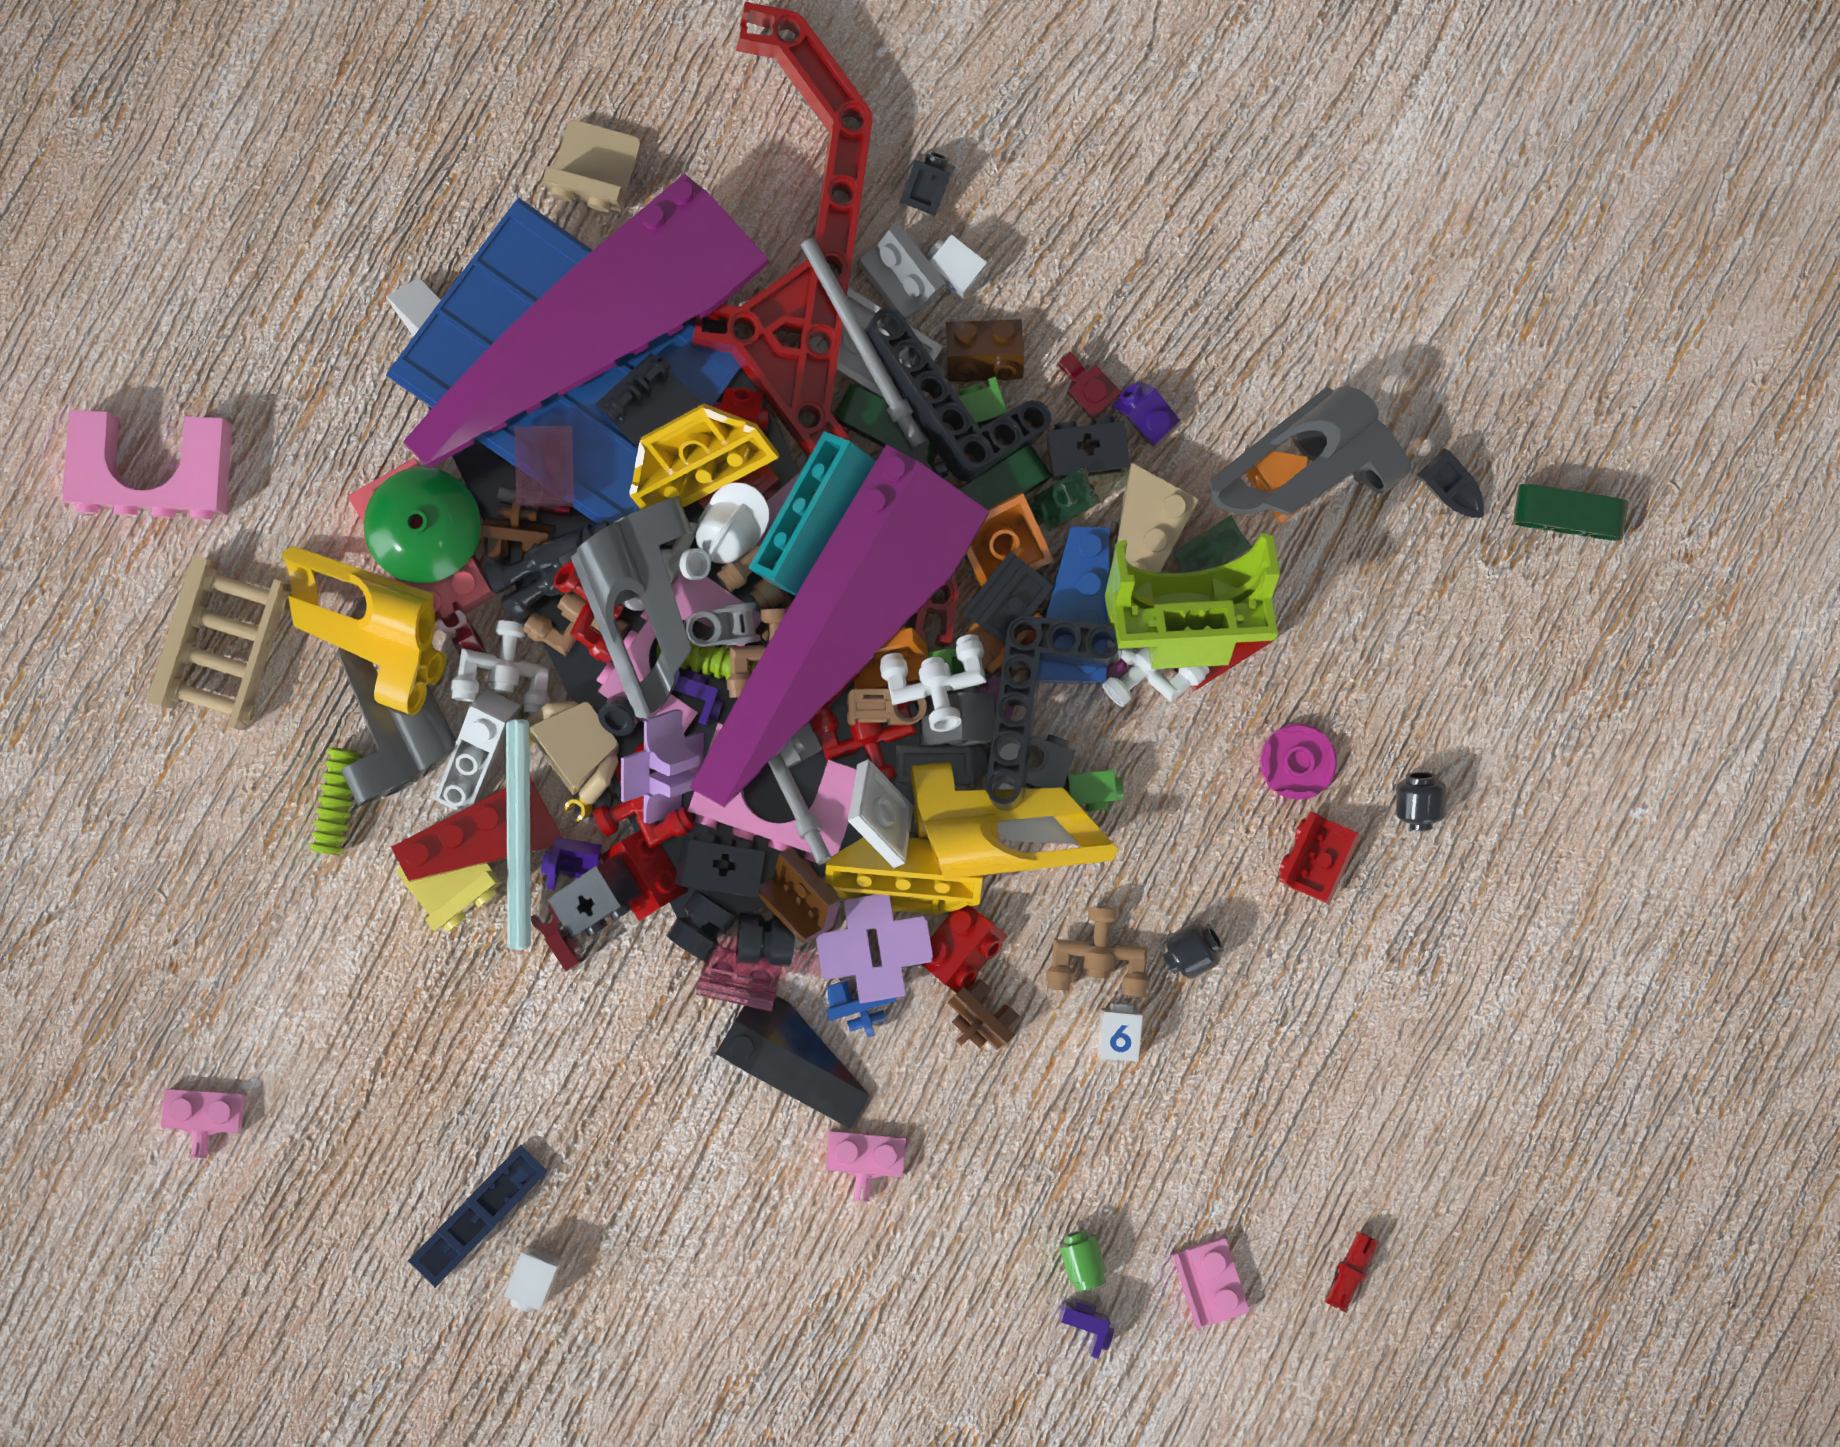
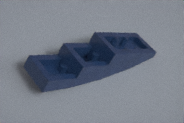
(477, 1216)

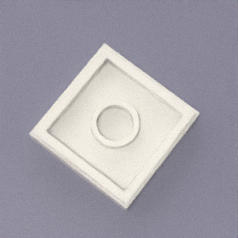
(880, 813)

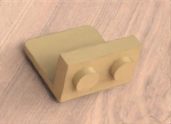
(593, 166)

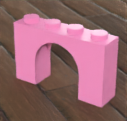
(195, 488)
(690, 598)
(829, 806)

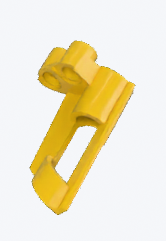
(391, 634)
(965, 826)

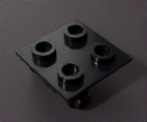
(646, 399)

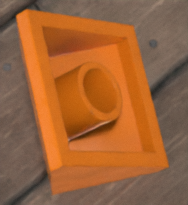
(1275, 472)
(1007, 529)

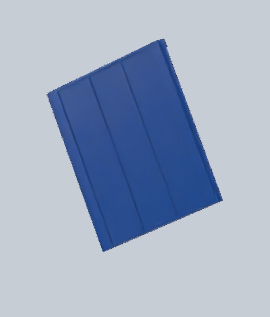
(497, 287)

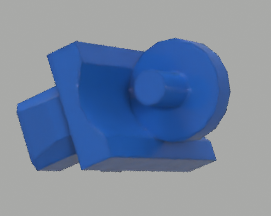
(843, 1005)

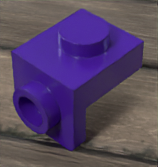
(1146, 411)
(695, 686)
(569, 859)
(1084, 1316)

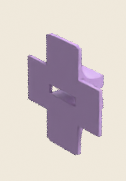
(670, 754)
(849, 951)

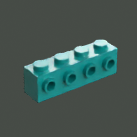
(811, 512)

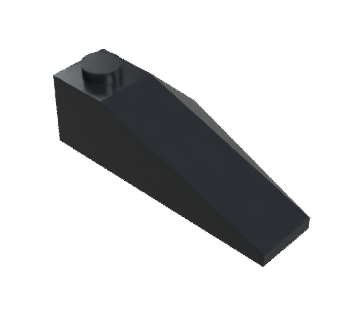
(793, 1059)

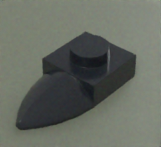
(1453, 484)

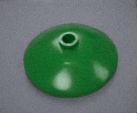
(443, 541)

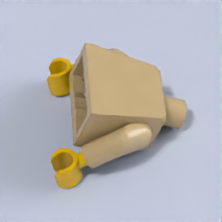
(576, 749)

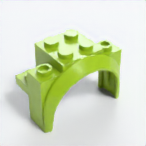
(1196, 614)

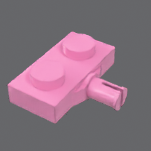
(202, 1115)
(865, 1158)

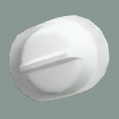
(732, 522)

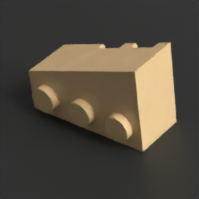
(1151, 518)

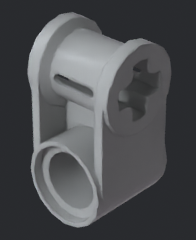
(725, 625)

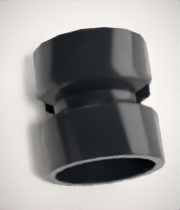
(701, 926)
(764, 940)

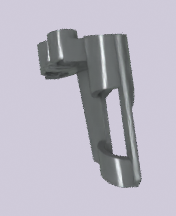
(1340, 438)
(627, 564)
(402, 740)

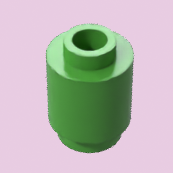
(1083, 1260)

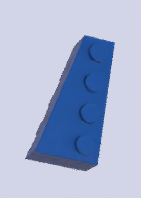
(1081, 598)

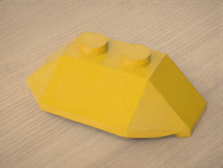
(697, 456)
(911, 886)

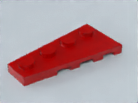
(472, 837)

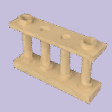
(181, 650)

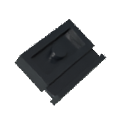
(1008, 593)

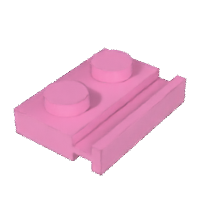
(1210, 1282)

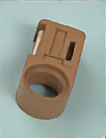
(876, 707)

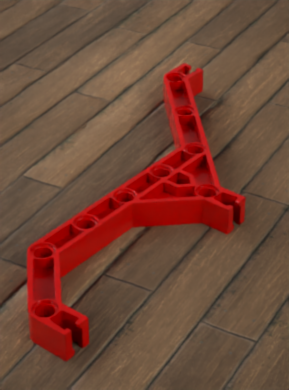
(798, 302)

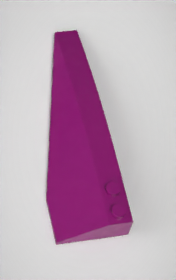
(642, 281)
(872, 576)

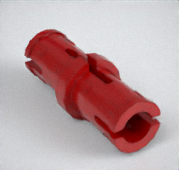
(1351, 1271)

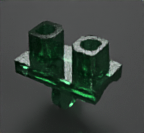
(1064, 500)
(1213, 547)

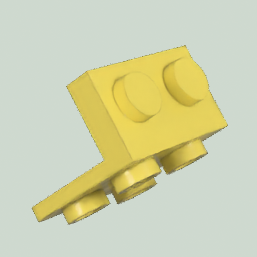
(453, 893)

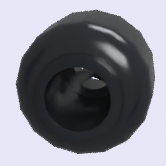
(1421, 800)
(1193, 950)

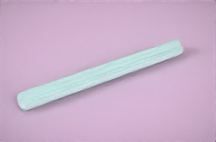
(518, 834)

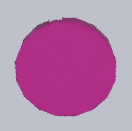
(1298, 761)

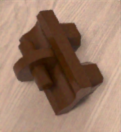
(499, 531)
(978, 1022)

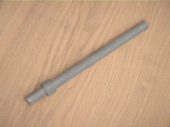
(899, 408)
(806, 823)

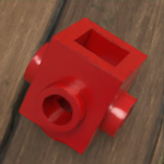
(746, 405)

